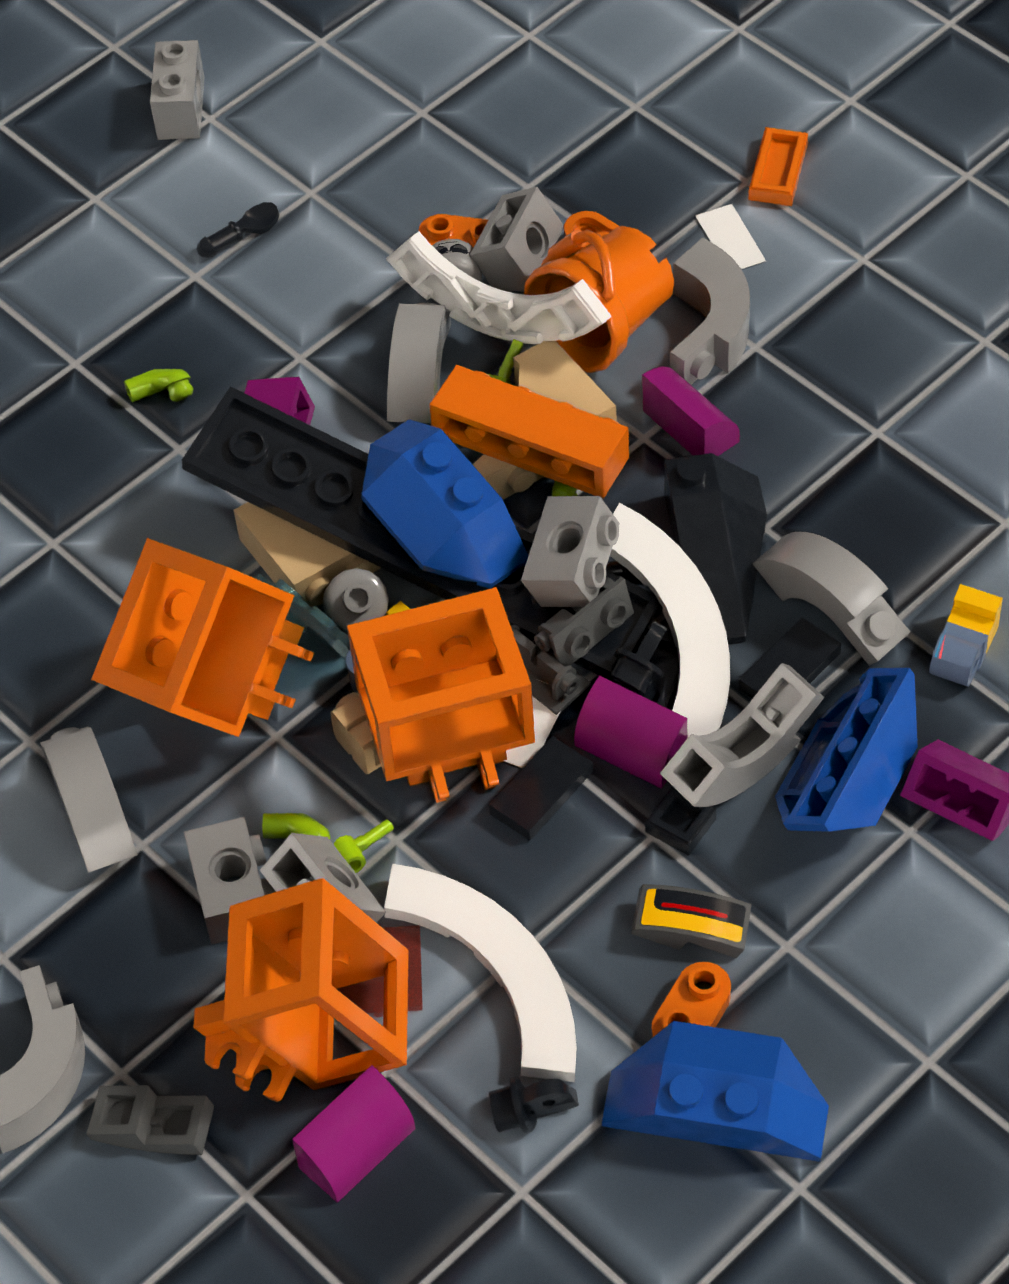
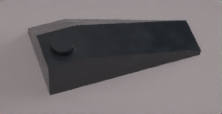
(720, 526)

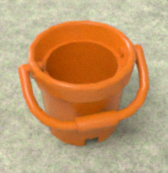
(622, 278)

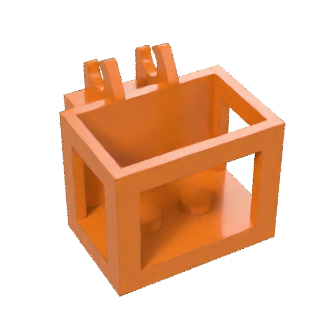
(200, 640)
(443, 689)
(283, 996)

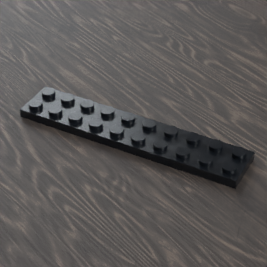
(319, 488)

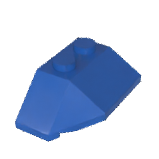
(440, 506)
(853, 756)
(719, 1091)

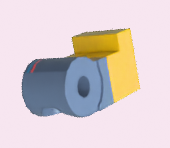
(966, 635)

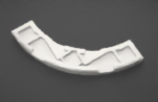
(494, 311)
(689, 613)
(508, 954)

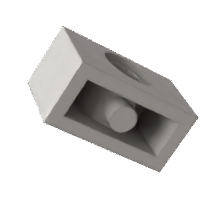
(177, 90)
(516, 239)
(570, 551)
(219, 854)
(314, 857)

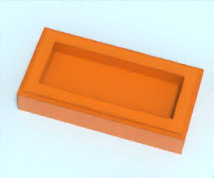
(778, 166)

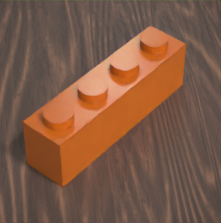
(531, 431)

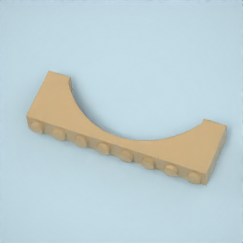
(311, 562)

